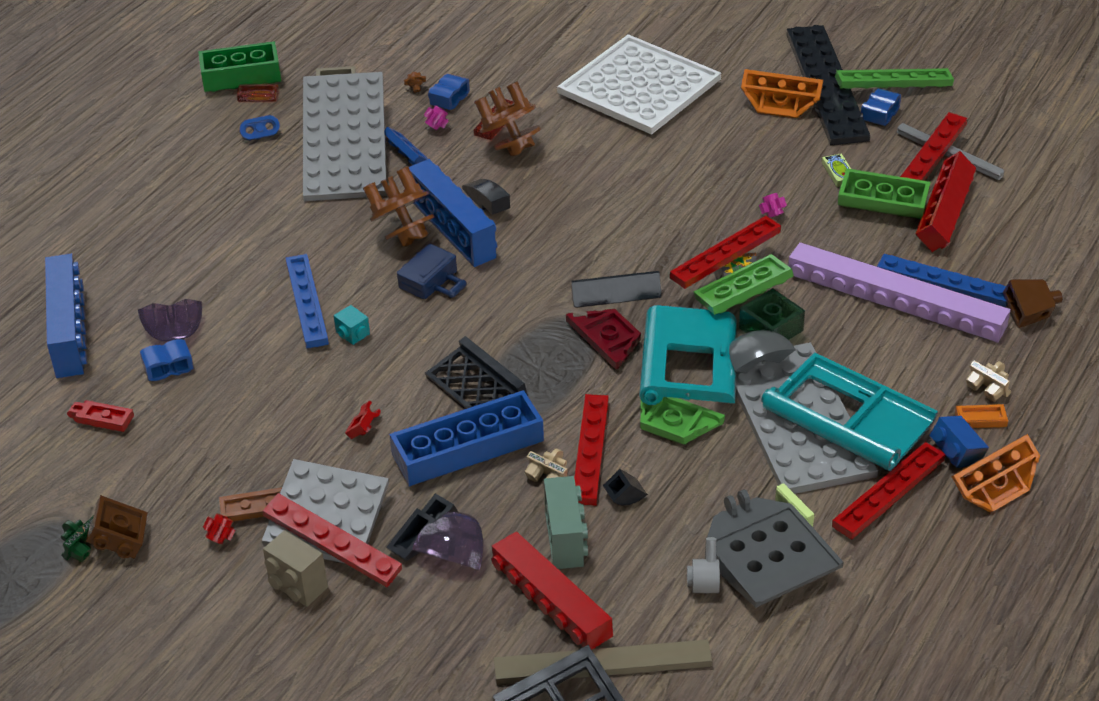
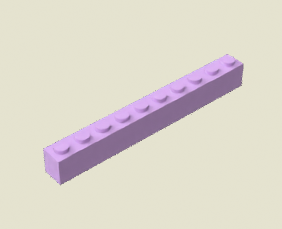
(899, 292)

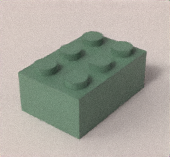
(564, 522)

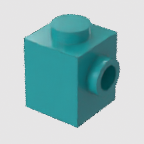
(351, 324)

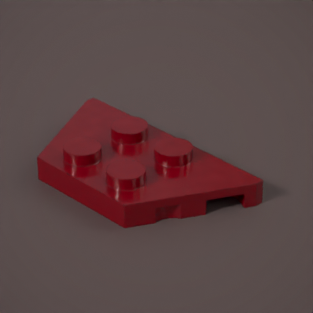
(607, 333)

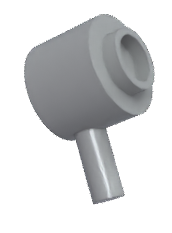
(705, 573)

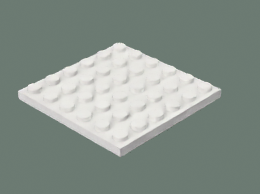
(639, 83)

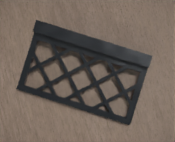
(475, 359)

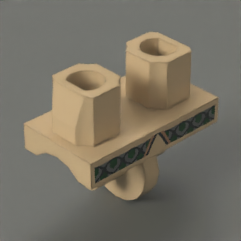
(991, 376)
(550, 464)

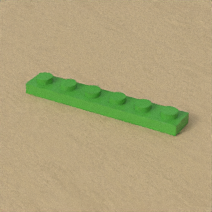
(894, 78)

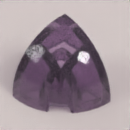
(171, 321)
(453, 538)

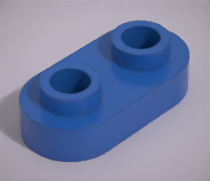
(258, 126)

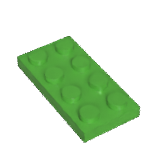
(743, 284)

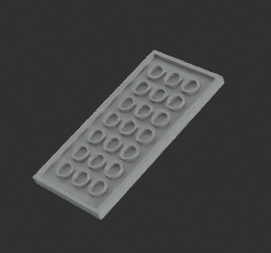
(343, 135)
(793, 453)

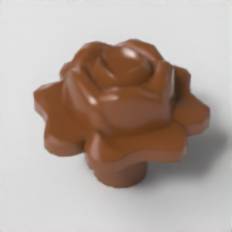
(415, 80)

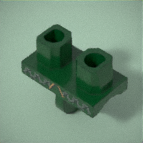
(75, 538)

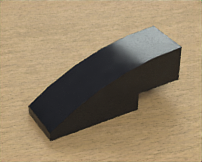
(488, 195)
(406, 536)

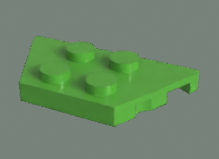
(678, 419)

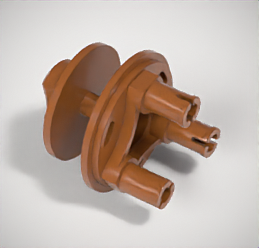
(506, 115)
(397, 203)

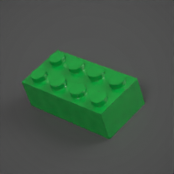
(239, 66)

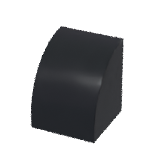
(624, 488)

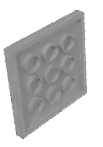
(335, 494)

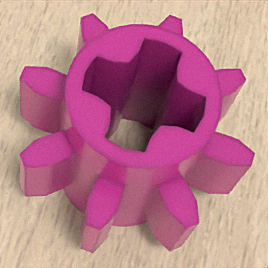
(436, 117)
(772, 205)

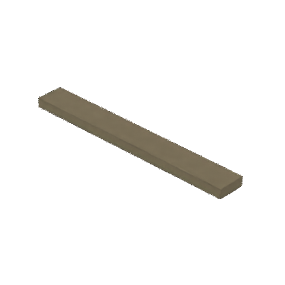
(613, 660)

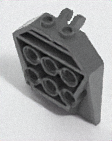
(768, 548)

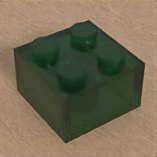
(772, 313)

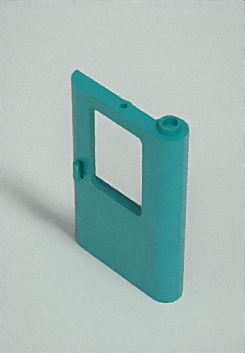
(692, 332)
(878, 431)

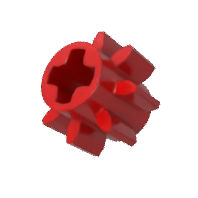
(219, 528)

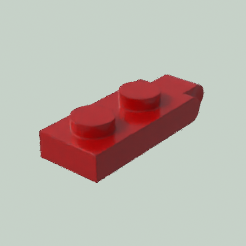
(101, 415)

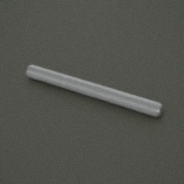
(981, 165)

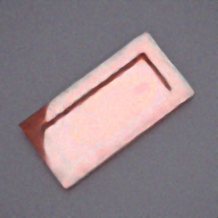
(257, 92)

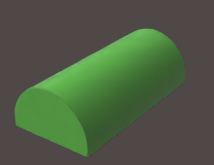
(884, 193)

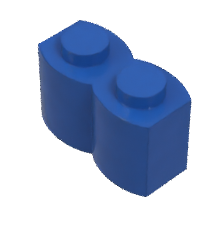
(449, 91)
(881, 106)
(166, 360)

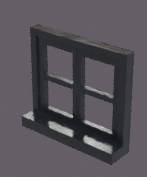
(557, 673)

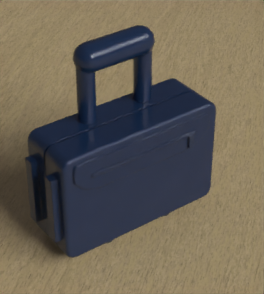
(428, 272)

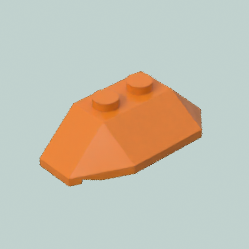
(780, 93)
(1000, 475)

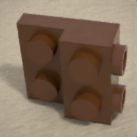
(117, 527)

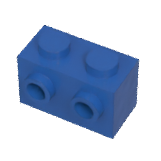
(958, 441)

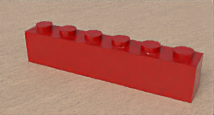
(946, 202)
(552, 591)

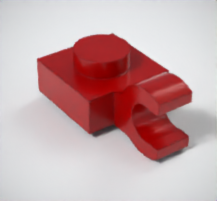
(361, 423)

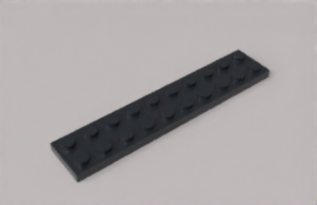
(837, 105)

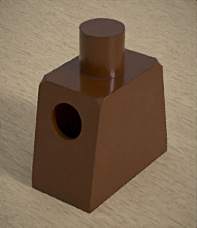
(1030, 300)

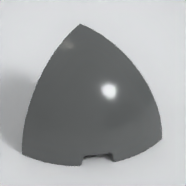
(757, 346)

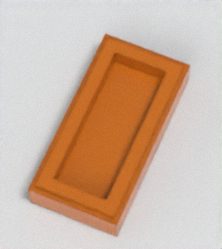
(983, 415)

